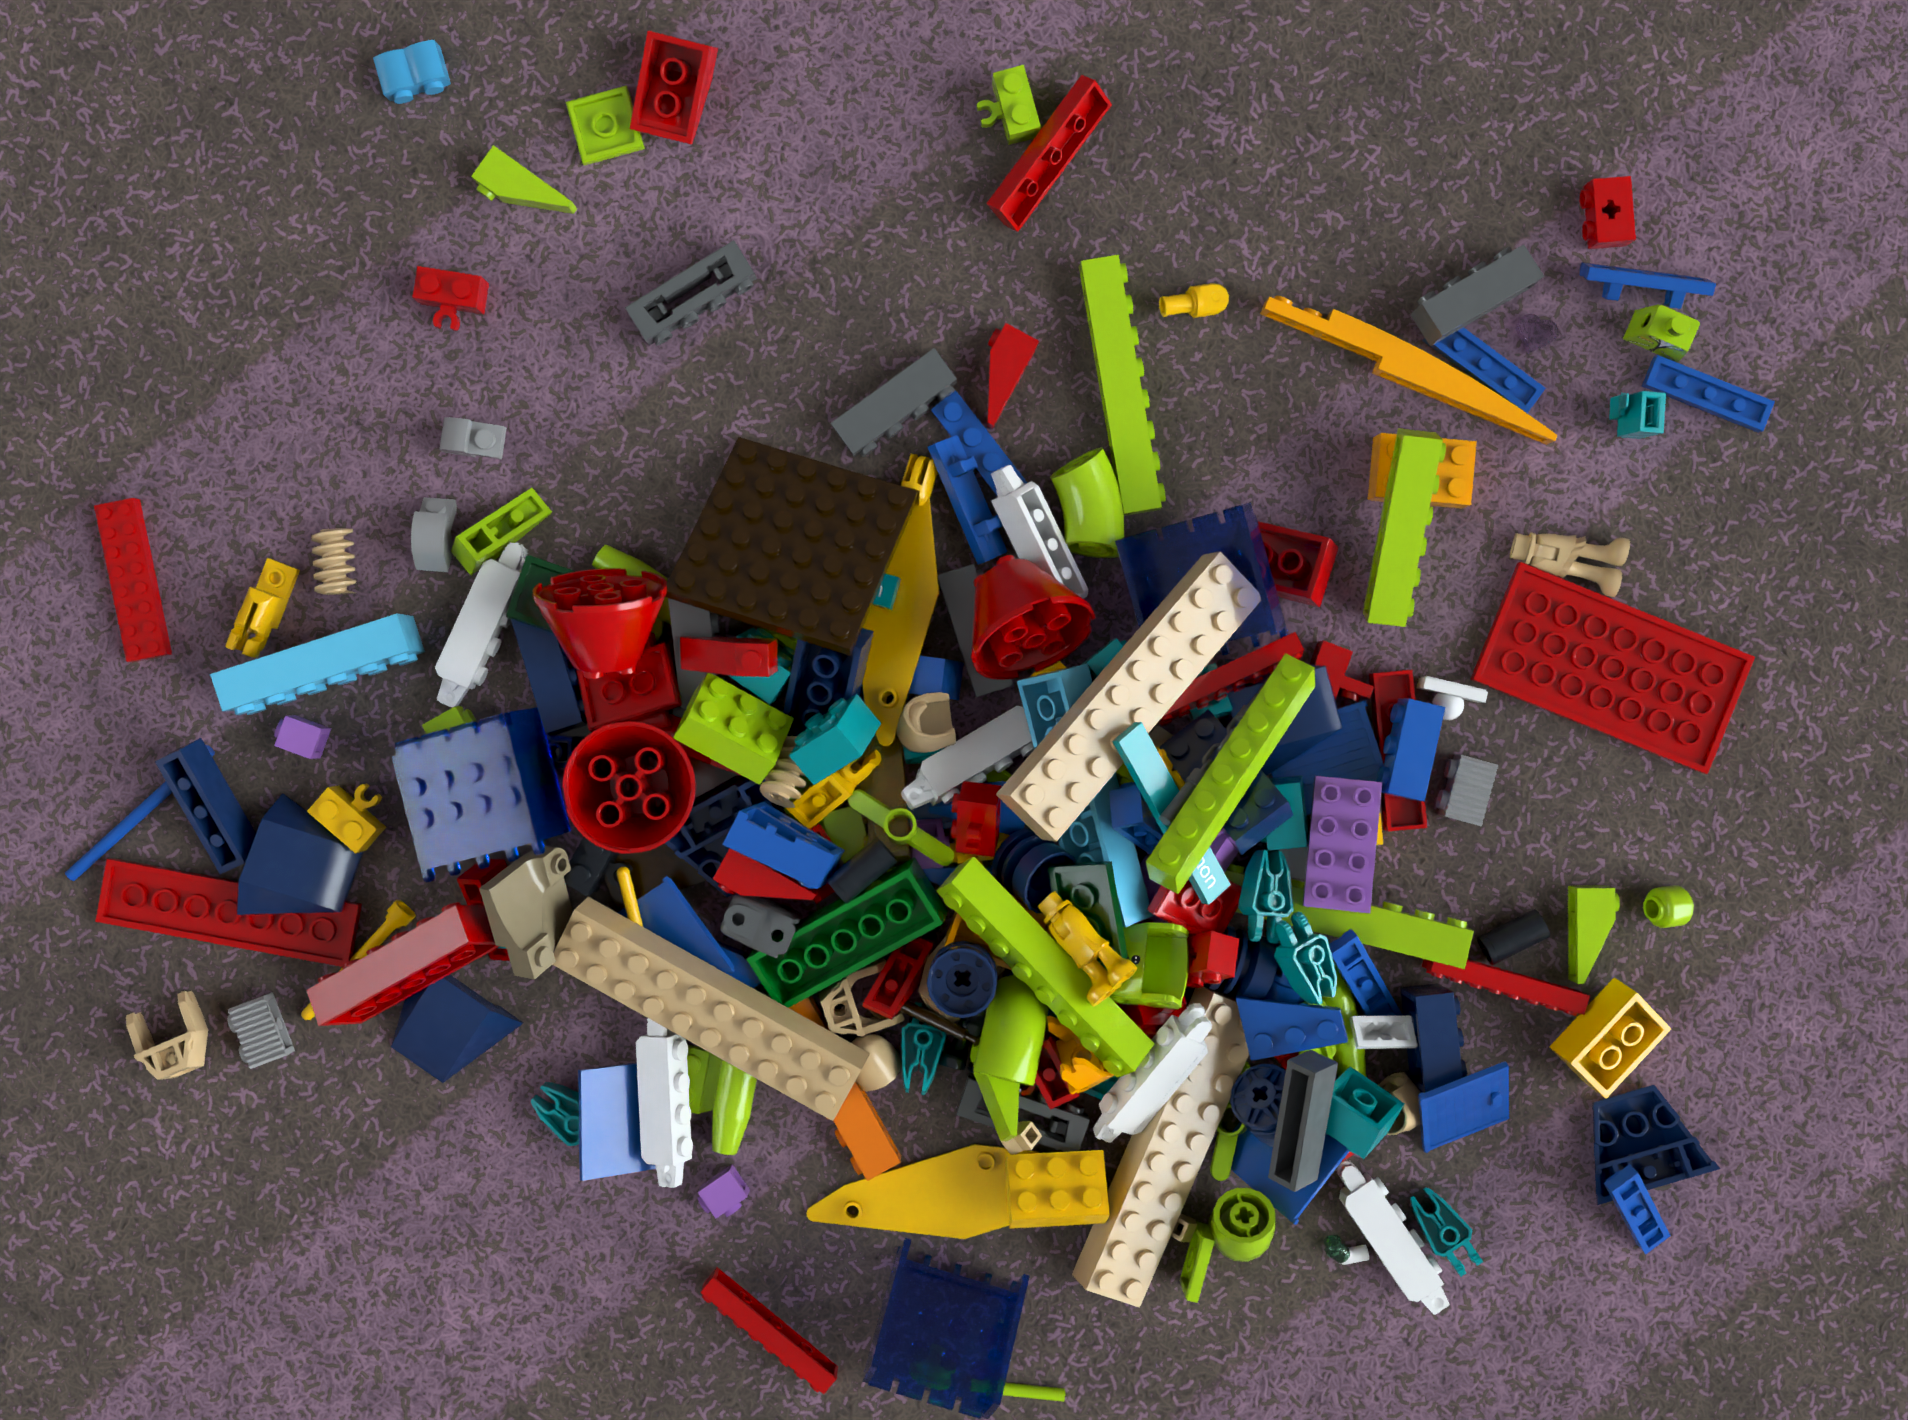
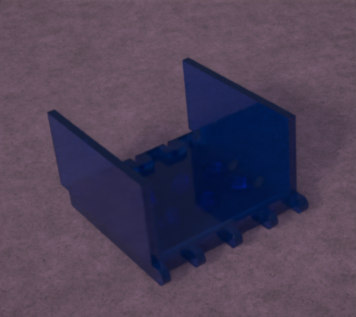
(1158, 566)
(480, 791)
(945, 1336)

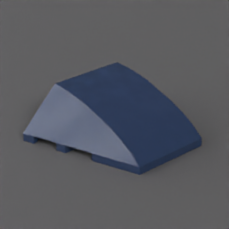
(1311, 725)
(709, 822)
(295, 865)
(449, 1027)
(1649, 1136)

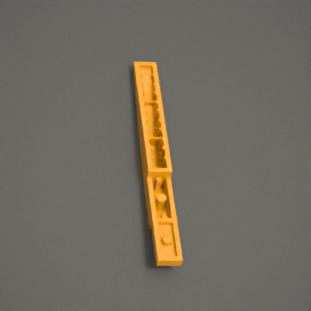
(1409, 366)

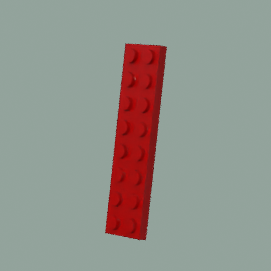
(206, 911)

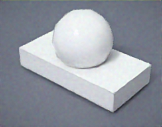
(1451, 695)

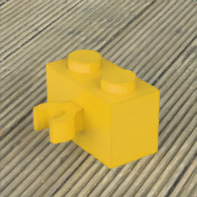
(348, 816)

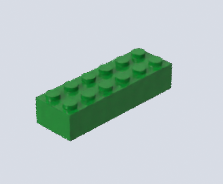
(851, 935)

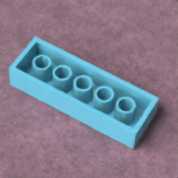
(317, 663)

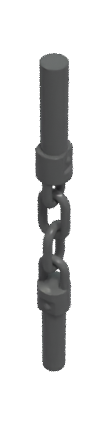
(1196, 775)

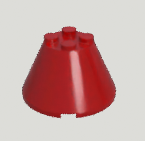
(602, 616)
(1024, 619)
(629, 787)

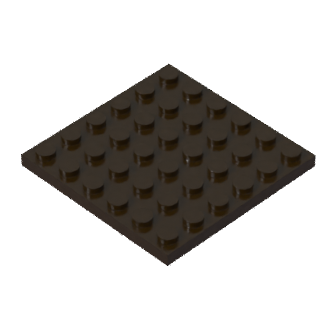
(792, 545)

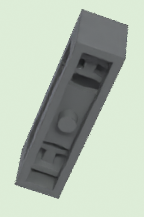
(711, 298)
(1072, 1130)

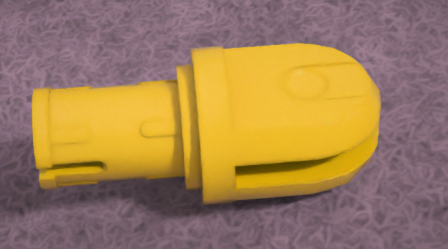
(1197, 302)

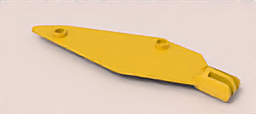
(902, 631)
(939, 1196)

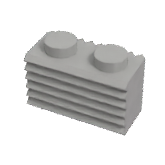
(1466, 789)
(260, 1030)

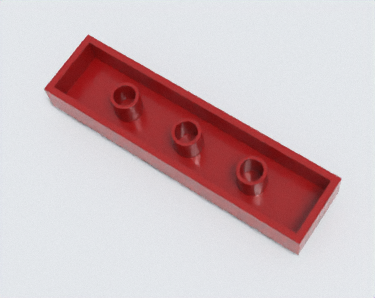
(1049, 153)
(133, 580)
(1233, 676)
(1390, 686)
(1513, 985)
(769, 1330)

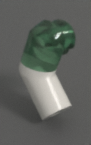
(1343, 1254)

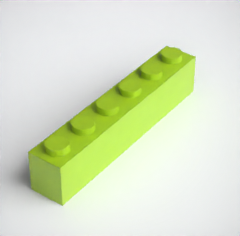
(1403, 527)

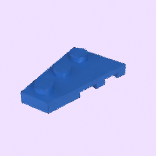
(1288, 1028)

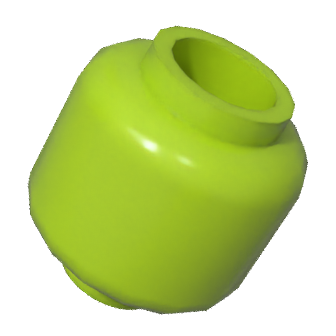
(1668, 906)

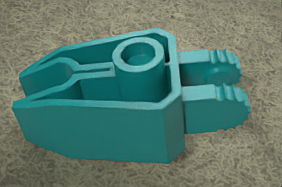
(1266, 893)
(1306, 960)
(920, 1042)
(561, 1117)
(1445, 1231)

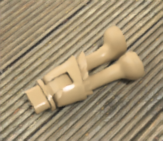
(1558, 554)

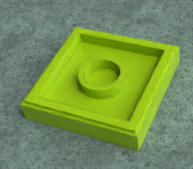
(603, 125)
(1196, 1262)

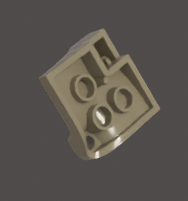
(529, 909)

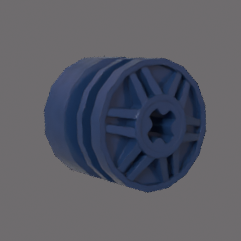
(1023, 866)
(1254, 967)
(963, 997)
(1249, 1098)

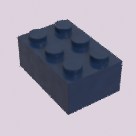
(1438, 1038)

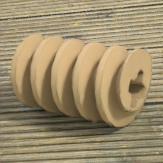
(333, 561)
(783, 778)

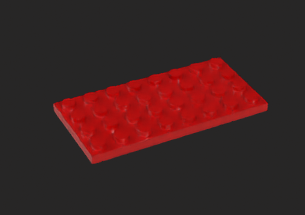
(1612, 668)

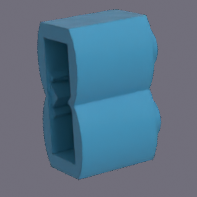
(412, 71)

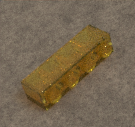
(886, 785)

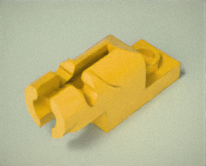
(262, 608)
(829, 793)

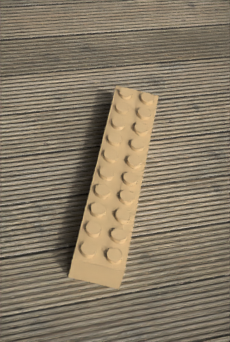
(1134, 687)
(709, 1008)
(1164, 1164)

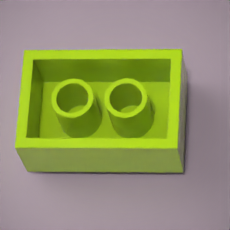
(733, 728)

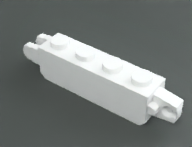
(1034, 529)
(479, 626)
(970, 759)
(1169, 1062)
(664, 1102)
(1390, 1238)

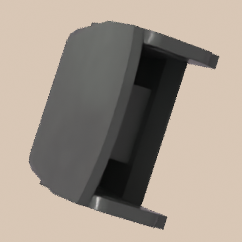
(756, 920)

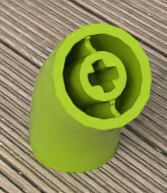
(1090, 505)
(1012, 1033)
(1242, 1224)

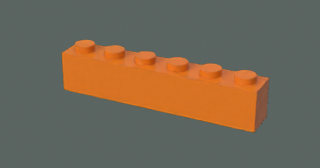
(857, 1119)

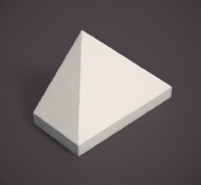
(1383, 1032)

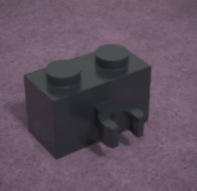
(591, 866)

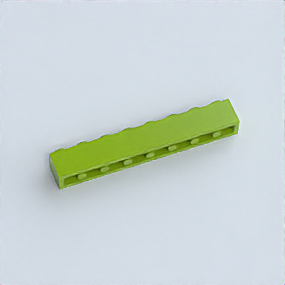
(1120, 384)
(1231, 774)
(1385, 927)
(1044, 967)

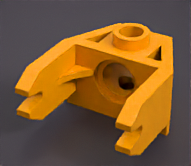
(1079, 1066)

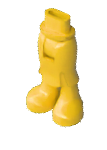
(1085, 945)

